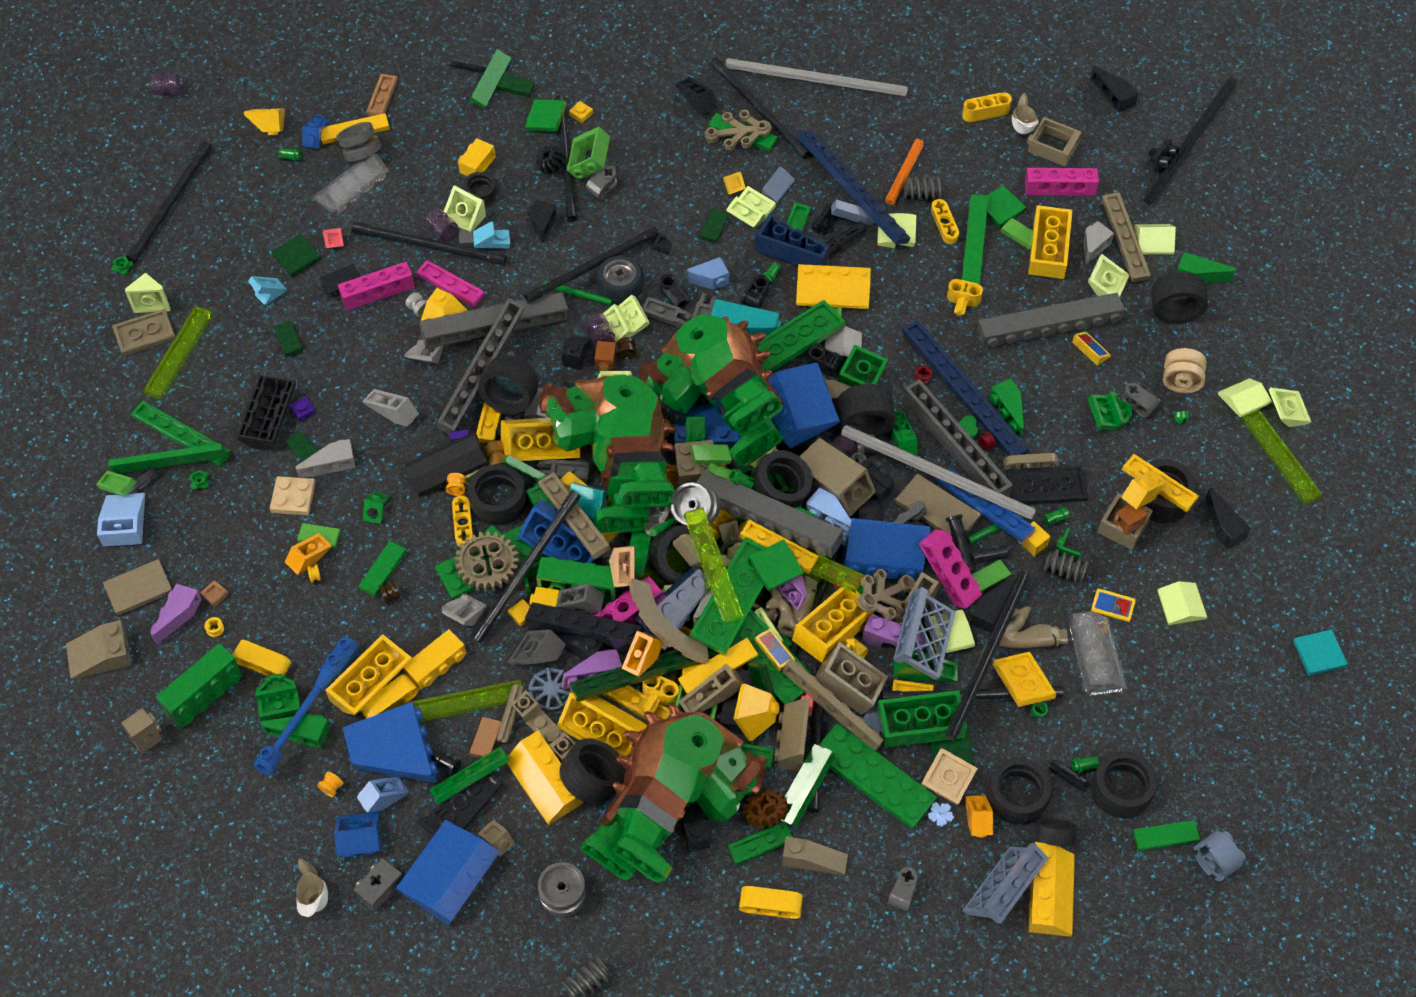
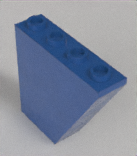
(392, 744)

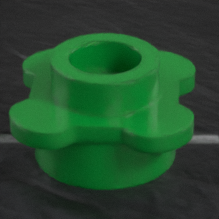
(122, 265)
(195, 477)

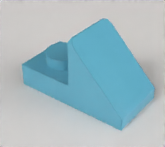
(489, 238)
(267, 288)

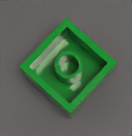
(862, 367)

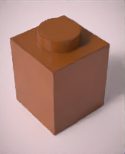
(605, 356)
(1130, 519)

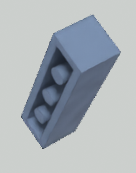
(850, 212)

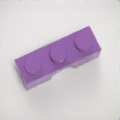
(883, 631)

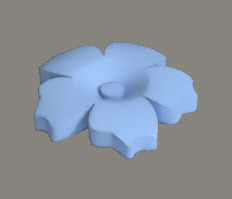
(940, 814)

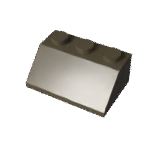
(851, 678)
(792, 735)

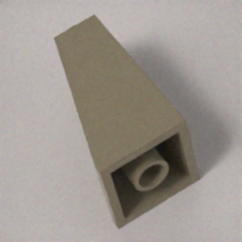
(838, 475)

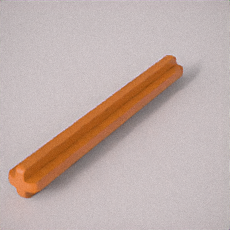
(904, 171)

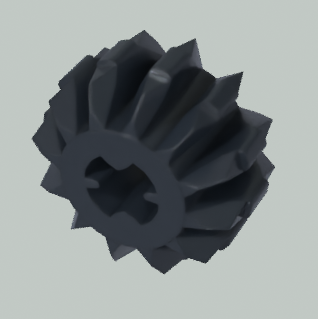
(550, 159)

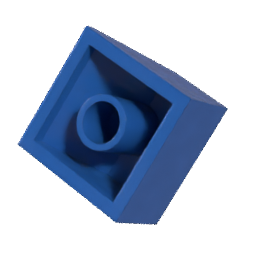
(357, 834)

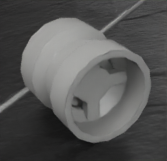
(416, 303)

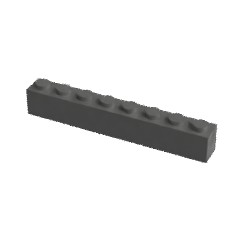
(1050, 320)
(478, 322)
(490, 349)
(955, 439)
(774, 515)

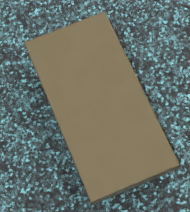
(937, 503)

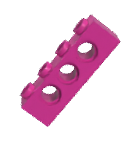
(1061, 181)
(376, 286)
(950, 568)
(613, 609)

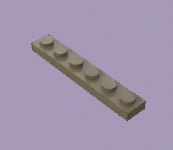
(1126, 237)
(576, 519)
(832, 705)

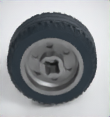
(620, 278)

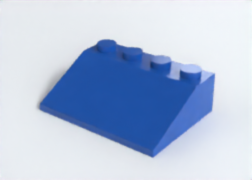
(805, 403)
(715, 426)
(885, 546)
(447, 871)

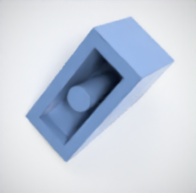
(709, 274)
(382, 793)

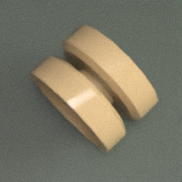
(1184, 370)

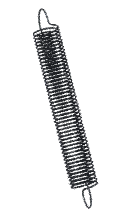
(476, 69)

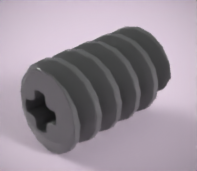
(922, 188)
(1066, 566)
(586, 979)

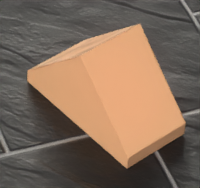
(622, 565)

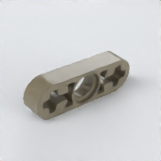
(1030, 461)

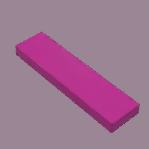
(450, 283)

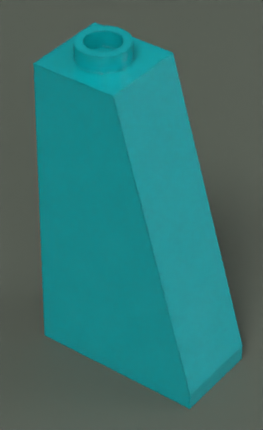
(759, 319)

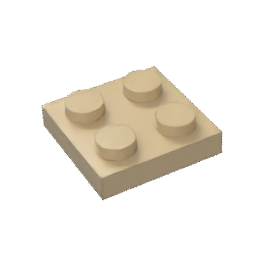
(292, 496)
(949, 776)

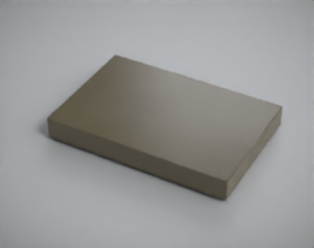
(143, 332)
(137, 587)

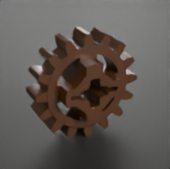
(765, 809)

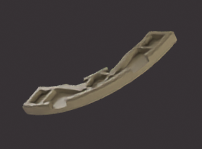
(661, 627)

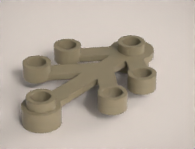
(758, 128)
(868, 601)

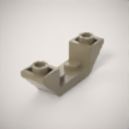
(687, 549)
(537, 720)

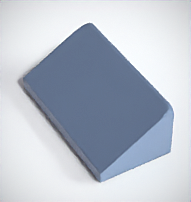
(778, 185)

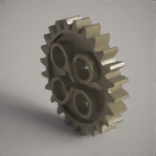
(468, 565)

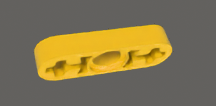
(943, 228)
(457, 515)

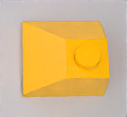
(267, 119)
(441, 304)
(755, 711)

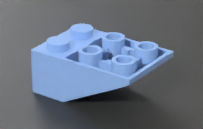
(829, 510)
(121, 520)

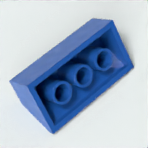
(563, 544)

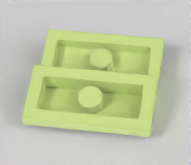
(751, 207)
(905, 221)
(626, 318)
(960, 634)

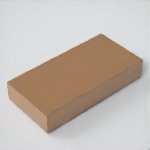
(485, 737)

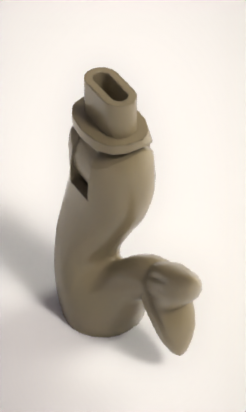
(788, 614)
(1035, 636)

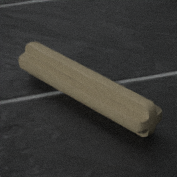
(509, 715)

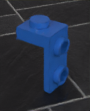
(312, 131)

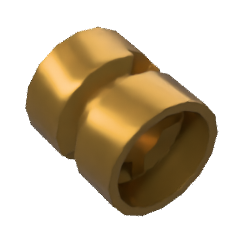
(494, 452)

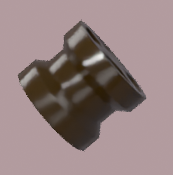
(627, 348)
(389, 591)

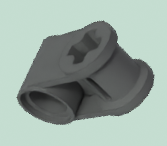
(602, 182)
(1140, 401)
(903, 892)

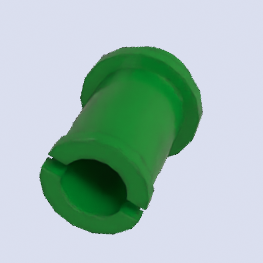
(292, 154)
(772, 272)
(737, 477)
(1056, 516)
(1079, 765)

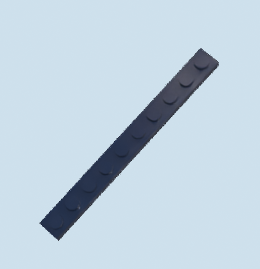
(854, 187)
(964, 389)

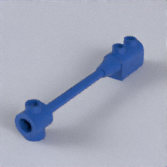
(337, 662)

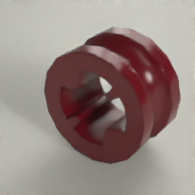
(927, 371)
(986, 441)

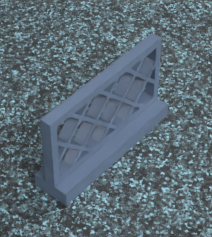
(912, 627)
(1006, 893)

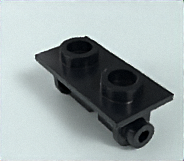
(826, 220)

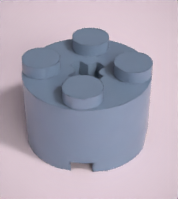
(1219, 855)

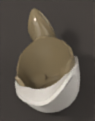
(1024, 117)
(310, 890)

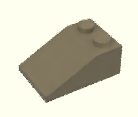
(99, 650)

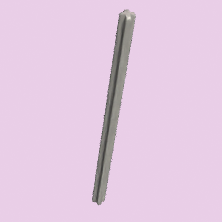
(816, 77)
(938, 472)

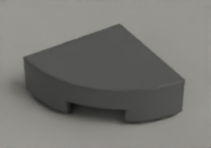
(465, 238)

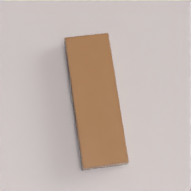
(382, 95)

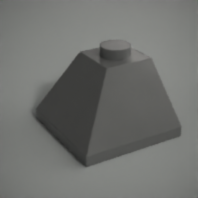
(537, 647)

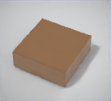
(214, 593)

